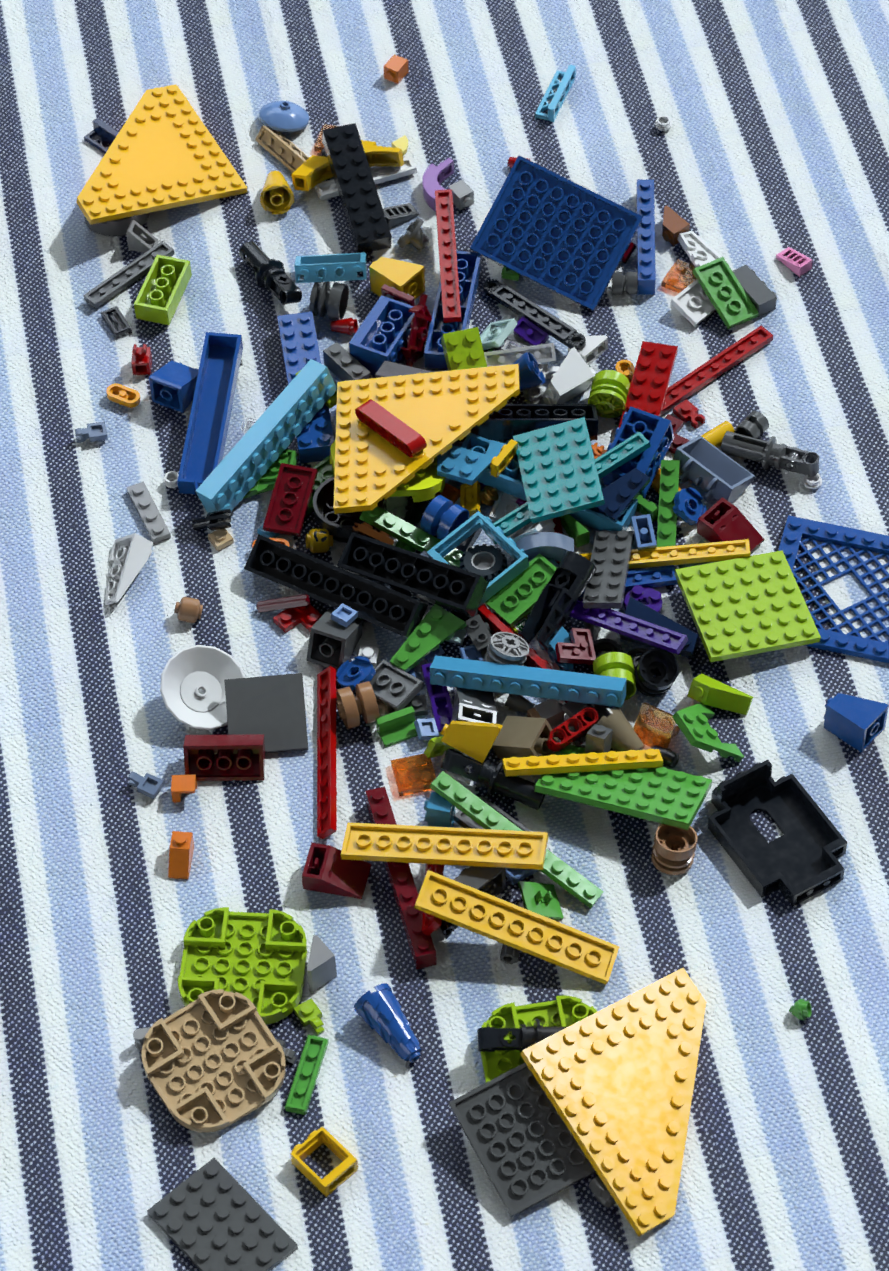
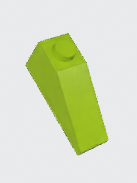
(719, 695)

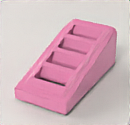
(799, 269)

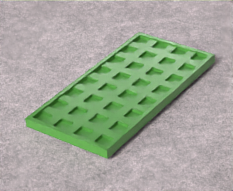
(644, 793)

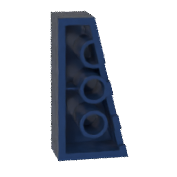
(643, 612)

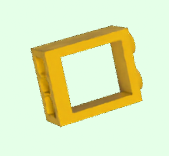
(336, 1176)

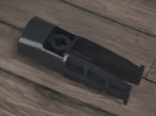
(558, 598)

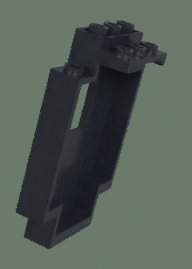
(796, 862)

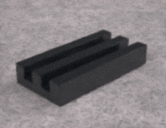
(120, 331)

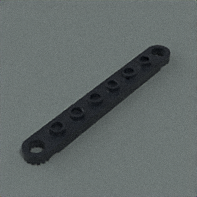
(535, 314)

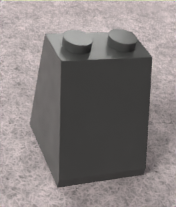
(331, 642)

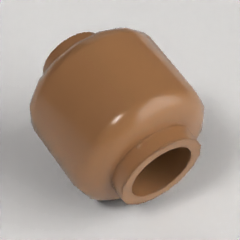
(188, 609)

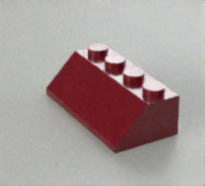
(225, 757)

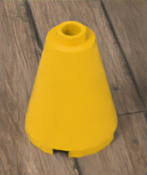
(276, 194)

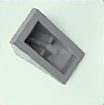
(139, 238)

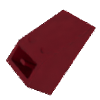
(727, 523)
(331, 874)

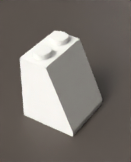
(569, 380)

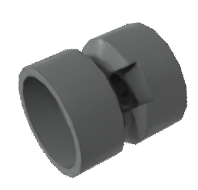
(624, 283)
(753, 425)

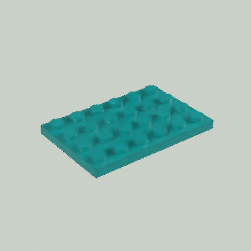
(558, 470)

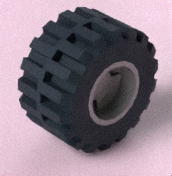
(484, 561)

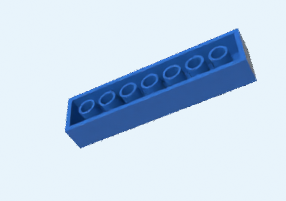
(468, 275)

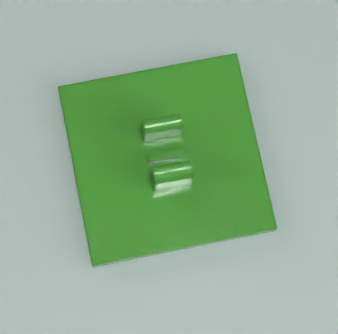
(541, 899)

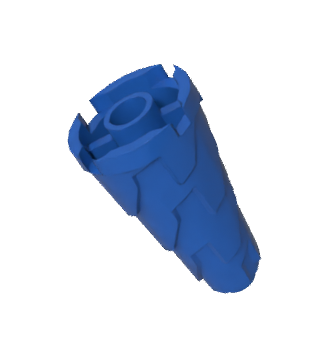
(384, 1016)

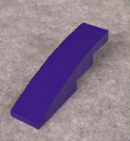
(438, 699)

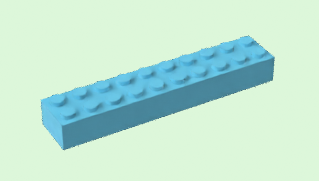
(267, 438)

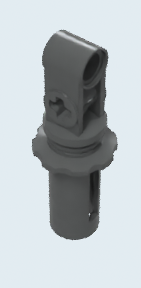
(771, 453)

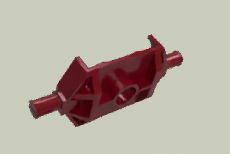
(419, 332)

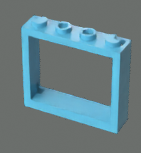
(330, 267)
(496, 533)

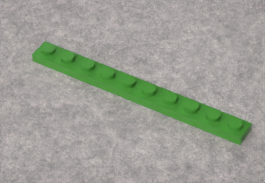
(491, 819)

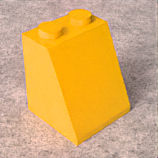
(397, 274)

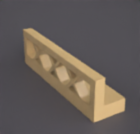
(281, 148)

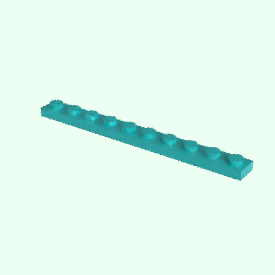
(605, 464)

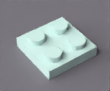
(496, 333)

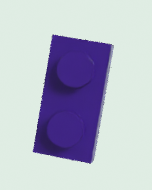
(530, 333)

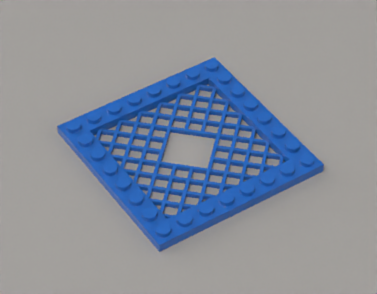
(848, 538)

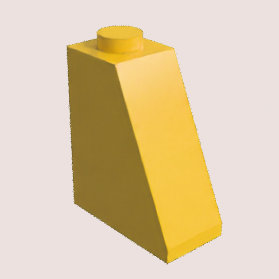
(471, 737)

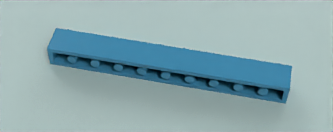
(528, 681)

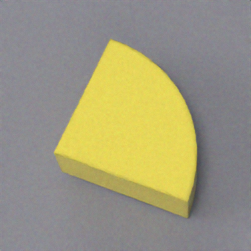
(401, 143)

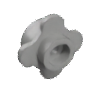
(534, 395)

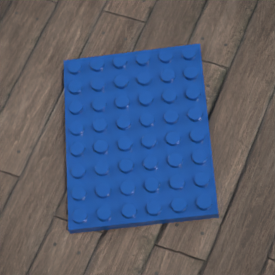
(556, 233)

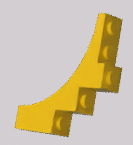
(317, 168)

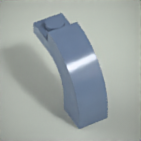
(548, 544)

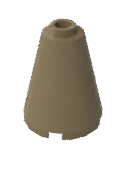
(623, 735)

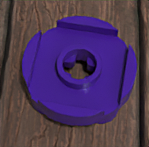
(647, 595)

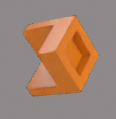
(182, 784)

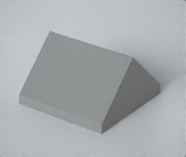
(321, 965)

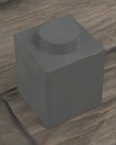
(598, 739)

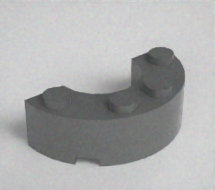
(117, 227)

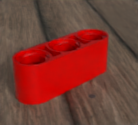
(567, 736)

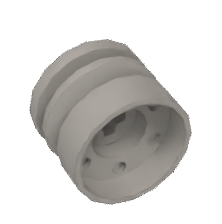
(507, 649)

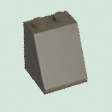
(523, 738)

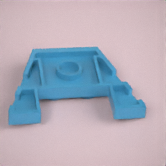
(465, 464)

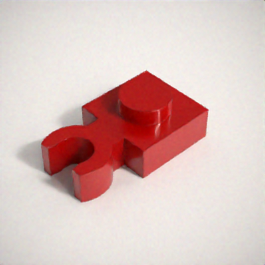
(688, 412)

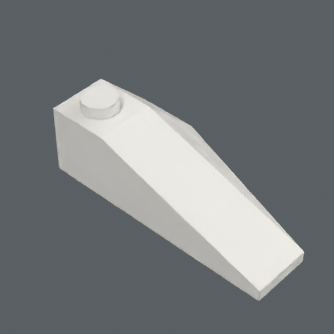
(127, 560)

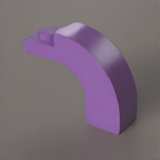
(433, 178)

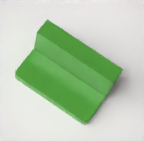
(396, 726)

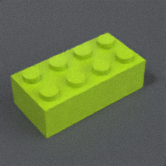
(162, 289)
(463, 349)

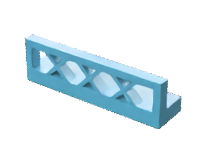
(559, 96)

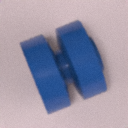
(443, 517)

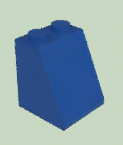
(173, 385)
(855, 719)

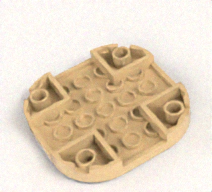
(213, 1061)

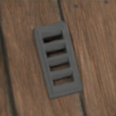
(394, 219)

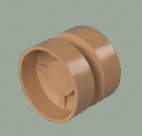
(351, 706)

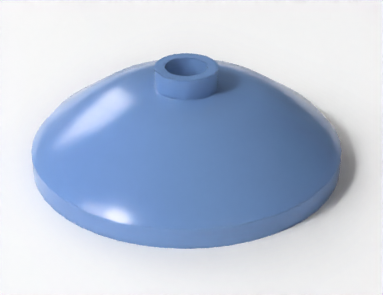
(284, 116)

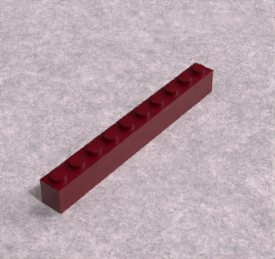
(403, 886)

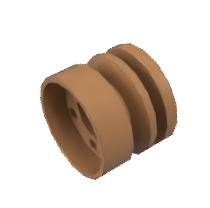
(674, 849)

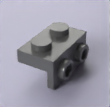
(478, 632)

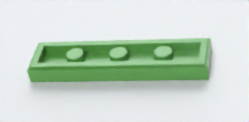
(306, 1074)

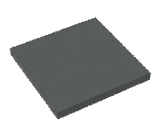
(270, 708)

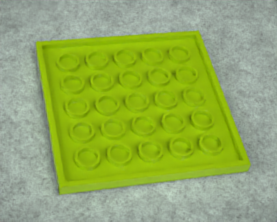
(747, 606)

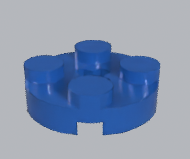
(687, 512)
(360, 667)

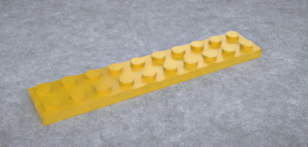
(445, 845)
(516, 927)

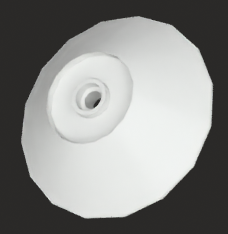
(193, 670)

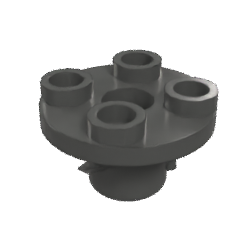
(414, 236)

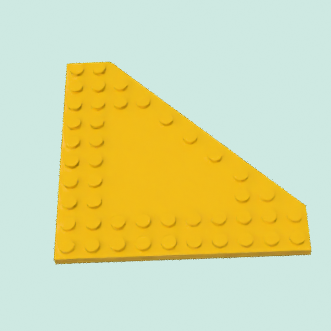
(158, 162)
(434, 404)
(628, 1091)

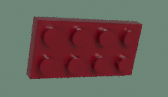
(290, 499)

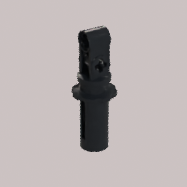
(270, 274)
(493, 779)
(492, 1038)

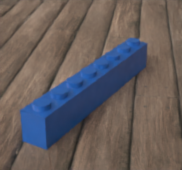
(645, 238)

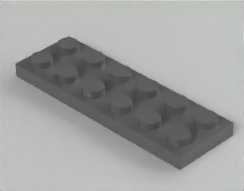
(611, 558)

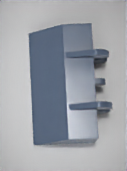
(712, 470)

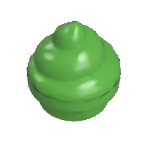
(801, 1009)

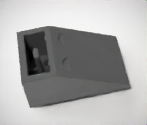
(473, 706)

